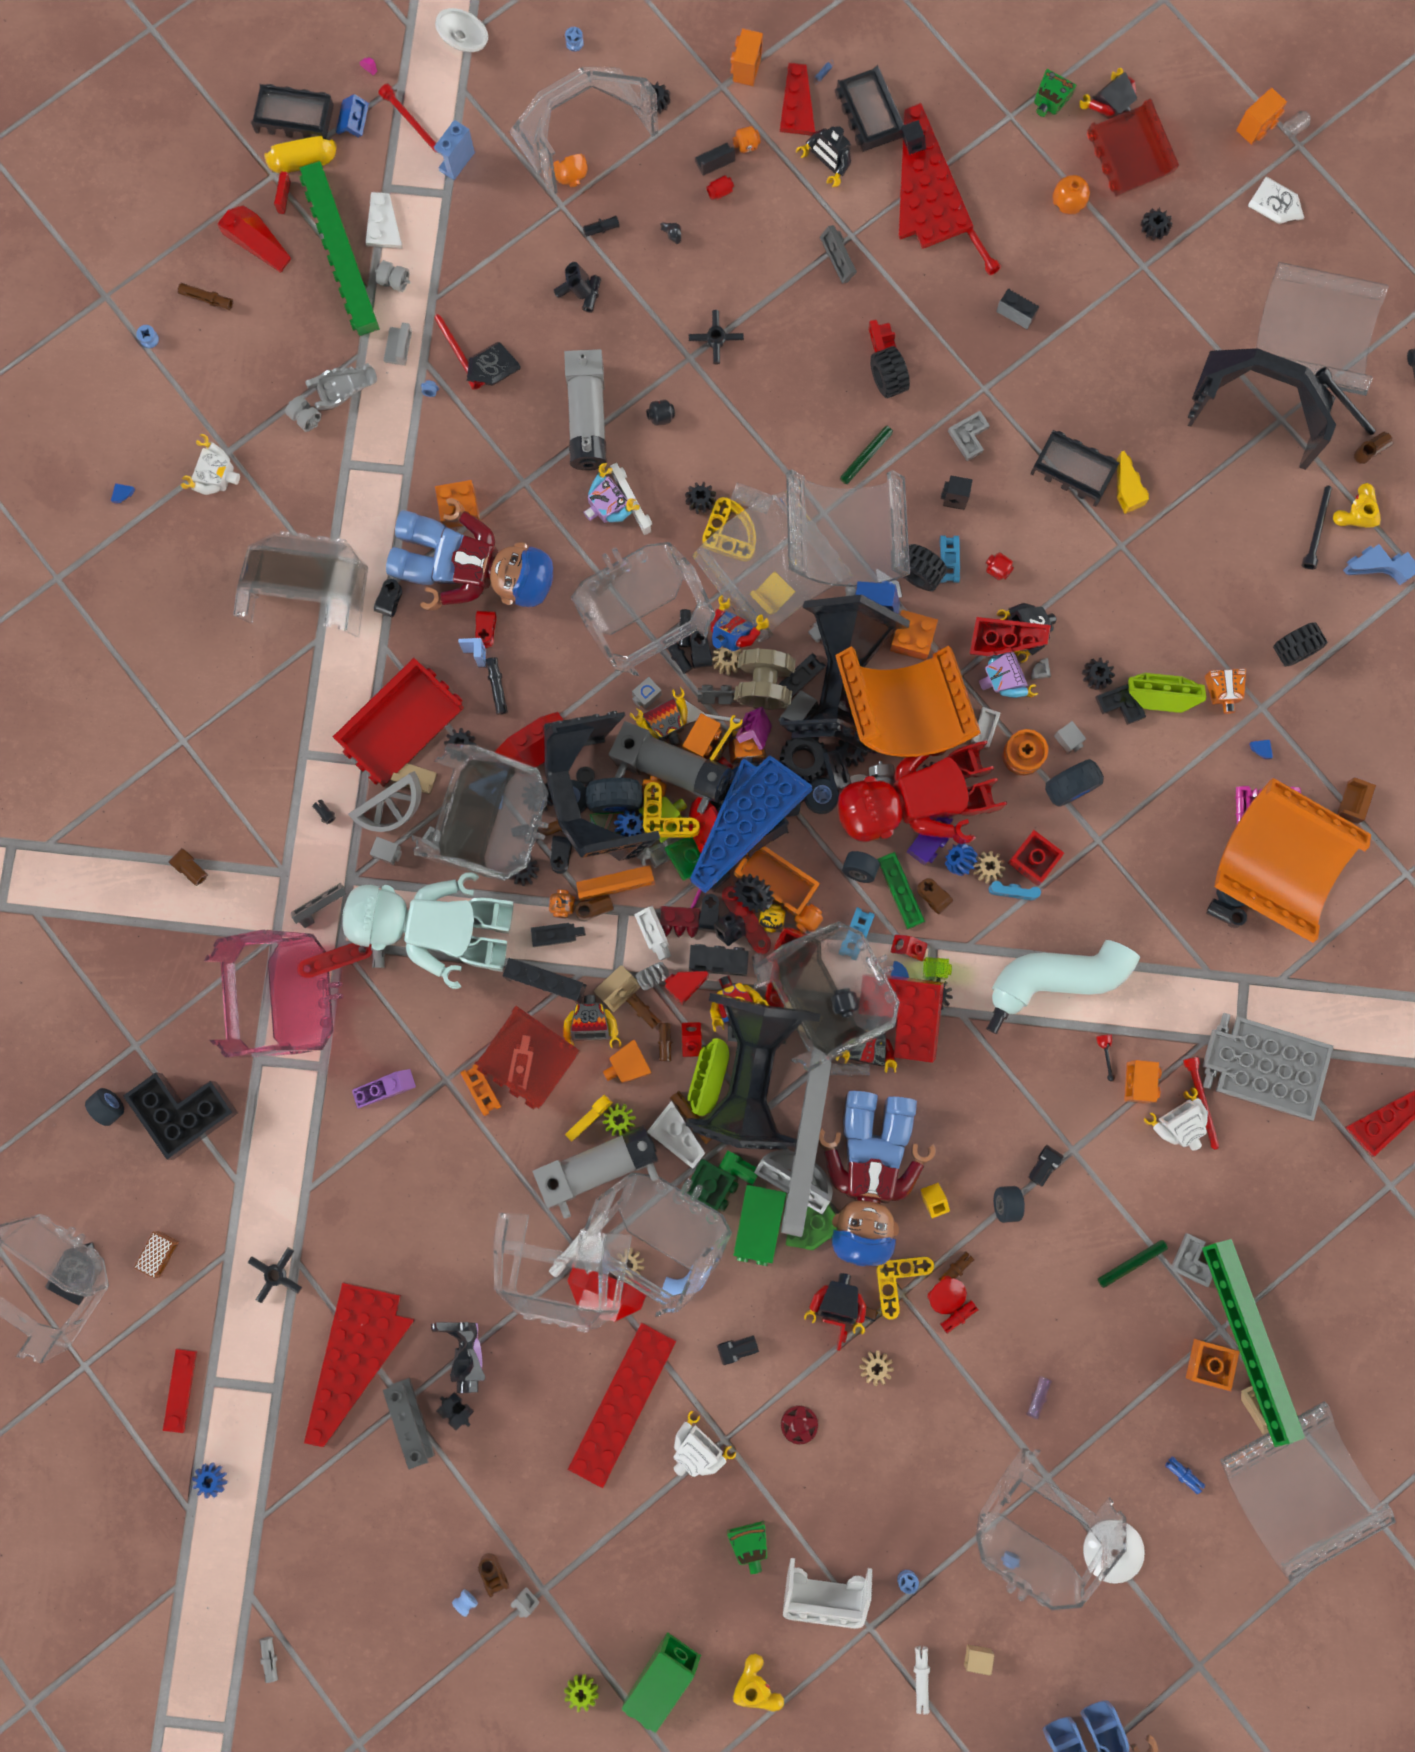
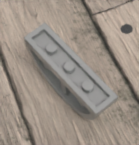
(415, 798)
(775, 1170)

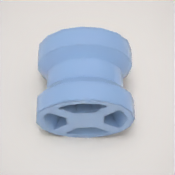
(464, 1603)

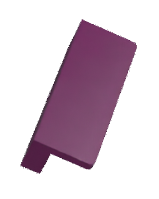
(755, 726)

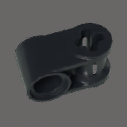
(388, 601)
(700, 653)
(560, 850)
(709, 915)

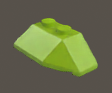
(1166, 692)

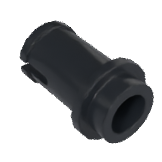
(324, 812)

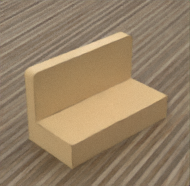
(425, 777)
(617, 988)

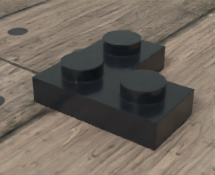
(1122, 699)

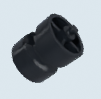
(455, 1411)

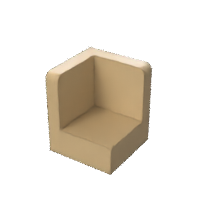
(979, 1659)

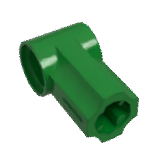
(737, 1166)

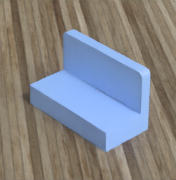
(475, 646)

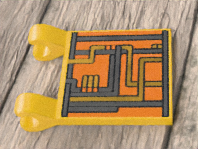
(730, 734)

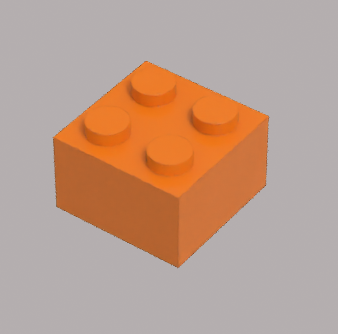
(746, 57)
(1262, 116)
(461, 491)
(917, 638)
(703, 736)
(1142, 1081)
(1212, 1364)

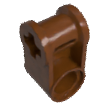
(935, 897)
(494, 1578)

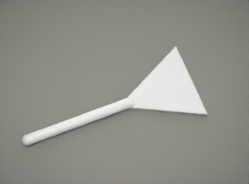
(693, 714)

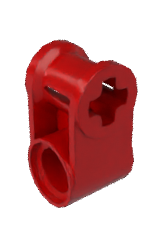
(486, 626)

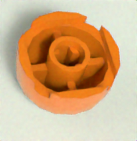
(571, 170)
(1071, 194)

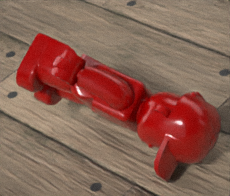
(875, 808)

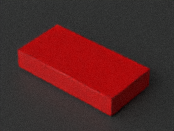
(282, 192)

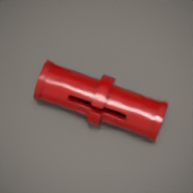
(959, 1317)

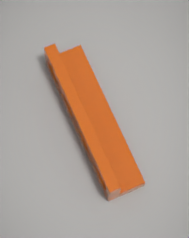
(615, 883)

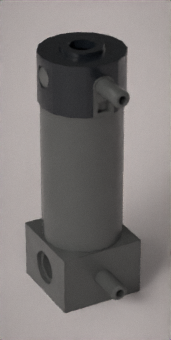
(640, 752)

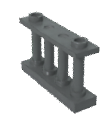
(409, 1423)

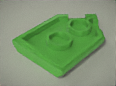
(816, 1230)

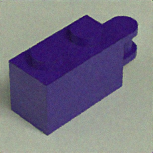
(924, 846)

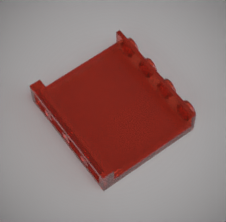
(1133, 148)
(527, 1058)

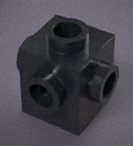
(730, 928)

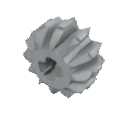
(652, 976)

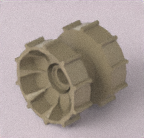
(763, 690)

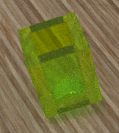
(936, 968)

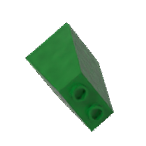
(759, 1225)
(661, 1683)

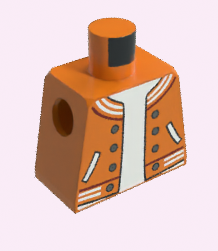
(1226, 687)
(747, 750)

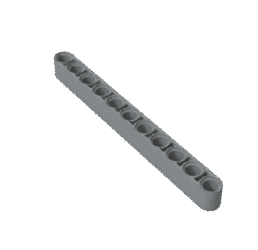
(805, 1151)

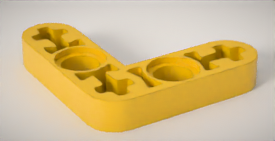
(657, 819)
(597, 1110)
(891, 1279)

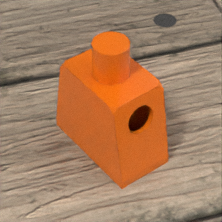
(627, 1064)

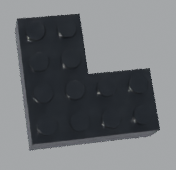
(178, 1123)

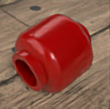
(999, 566)

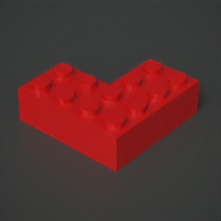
(917, 1017)

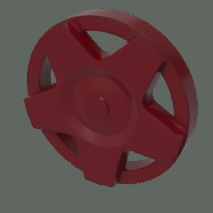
(799, 1424)

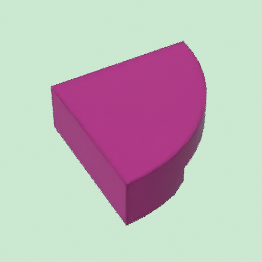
(369, 65)

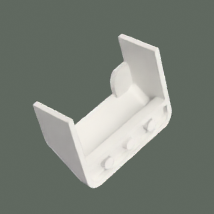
(827, 1601)

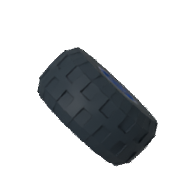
(1074, 782)
(614, 795)

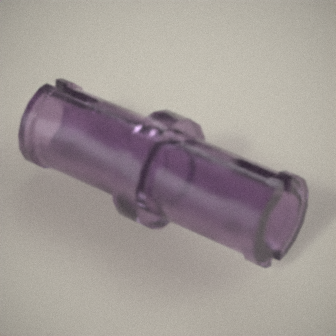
(1039, 1397)

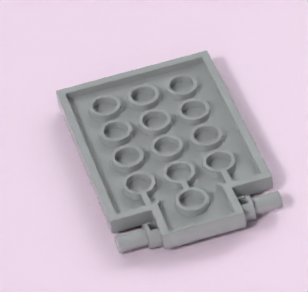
(1267, 1066)

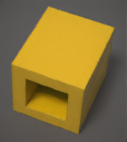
(935, 1200)

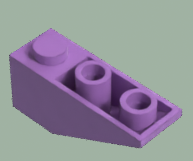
(384, 1088)

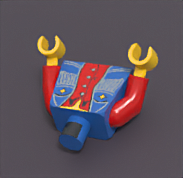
(733, 630)

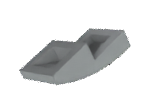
(658, 853)

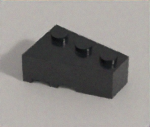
(718, 960)

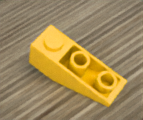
(1129, 488)

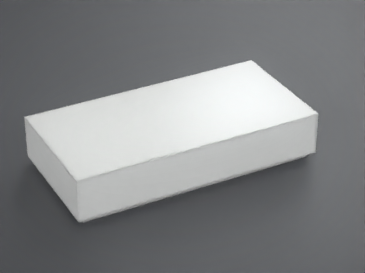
(987, 724)

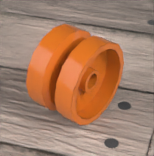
(1027, 741)

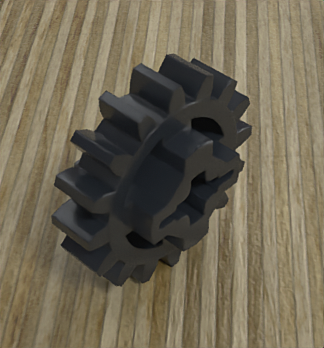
(753, 893)

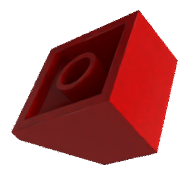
(685, 984)

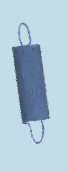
(823, 72)

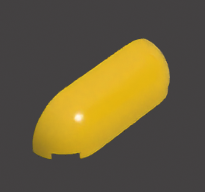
(299, 153)

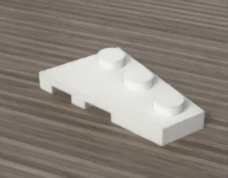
(382, 224)
(674, 1135)

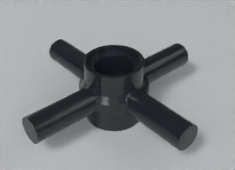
(716, 344)
(267, 1275)

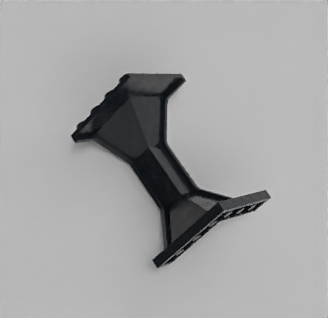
(1316, 399)
(843, 624)
(562, 745)
(744, 1114)

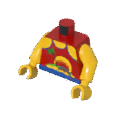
(739, 991)

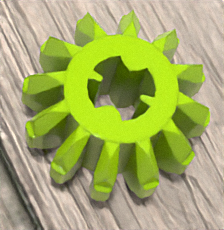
(616, 1113)
(573, 1693)

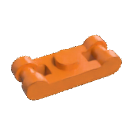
(480, 1090)

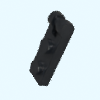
(803, 674)

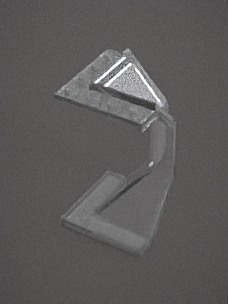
(533, 125)

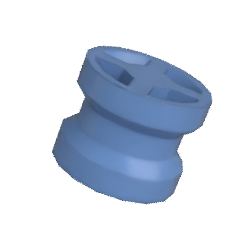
(570, 35)
(147, 341)
(910, 1585)

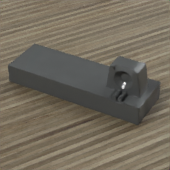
(838, 254)
(304, 913)

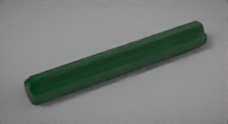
(866, 455)
(1133, 1263)

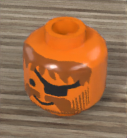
(561, 904)

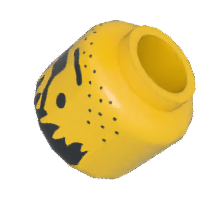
(772, 918)

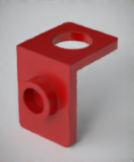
(912, 947)
(691, 1039)
(842, 1333)

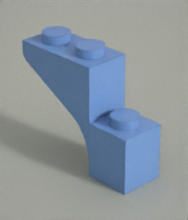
(1377, 561)

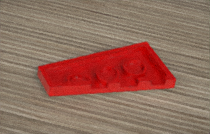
(797, 105)
(1383, 1124)

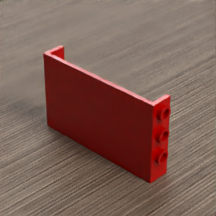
(398, 722)

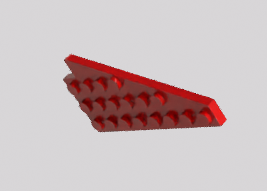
(929, 194)
(359, 1344)

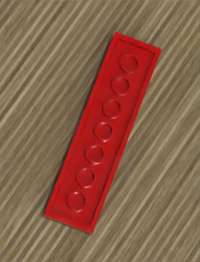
(621, 1405)

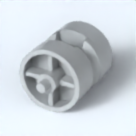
(392, 276)
(300, 410)
(883, 772)

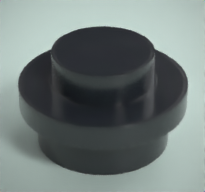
(585, 775)

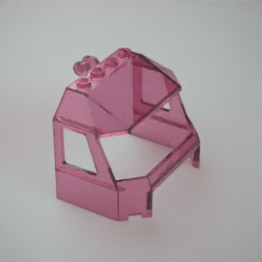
(298, 1005)

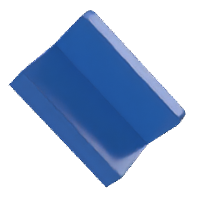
(352, 115)

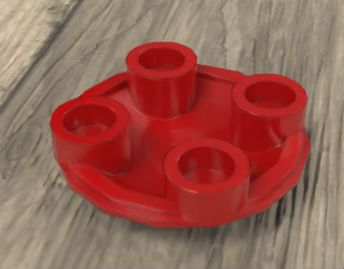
(947, 1295)

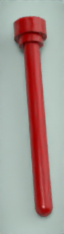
(387, 93)
(991, 266)
(457, 350)
(1192, 1065)

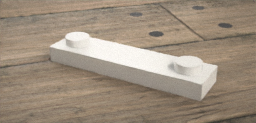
(643, 520)

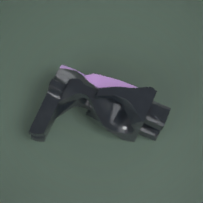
(468, 1357)

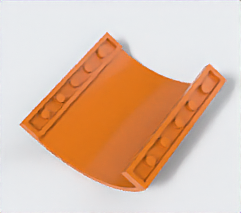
(909, 707)
(1287, 857)

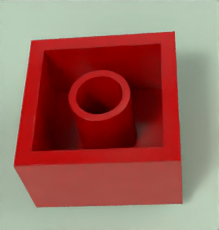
(1036, 858)

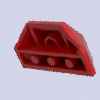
(528, 743)
(705, 821)
(586, 1293)

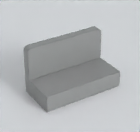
(398, 344)

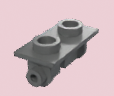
(709, 694)

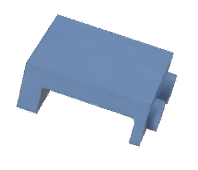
(455, 148)

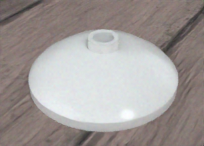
(461, 30)
(1127, 1565)

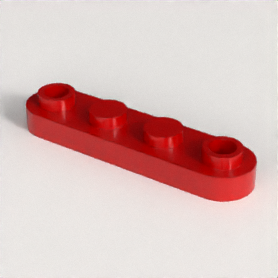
(753, 929)
(332, 960)

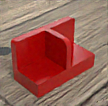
(881, 335)

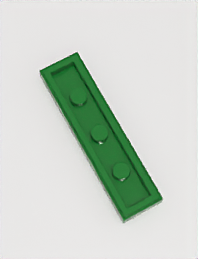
(901, 890)

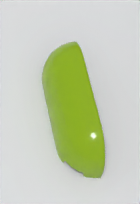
(708, 1076)

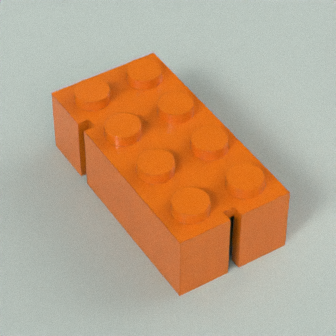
(786, 881)

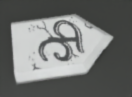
(1276, 202)

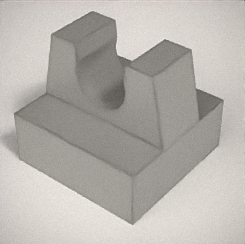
(525, 1603)

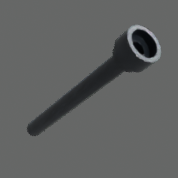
(1325, 377)
(1310, 560)

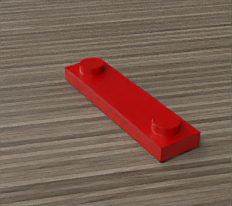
(179, 1390)

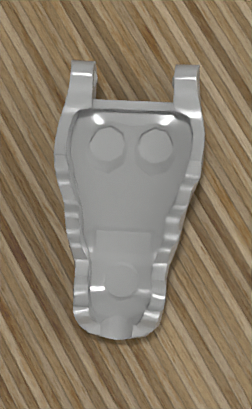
(340, 384)

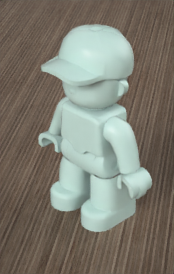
(429, 924)

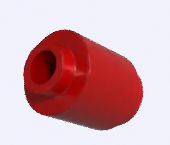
(720, 187)

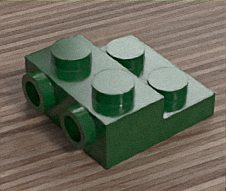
(716, 1185)

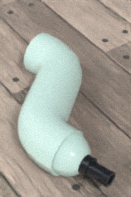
(1059, 974)

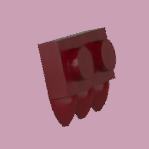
(680, 919)

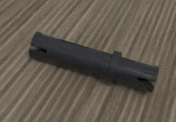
(496, 685)

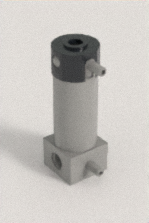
(586, 408)
(596, 1167)

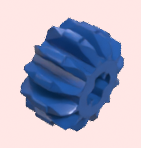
(624, 820)
(961, 859)
(206, 1473)

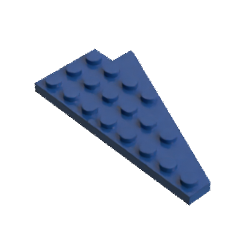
(750, 810)

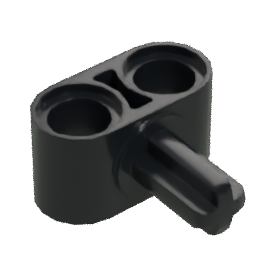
(576, 281)

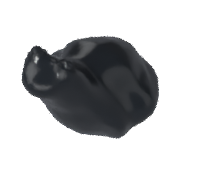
(673, 231)

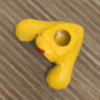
(1363, 510)
(753, 1690)

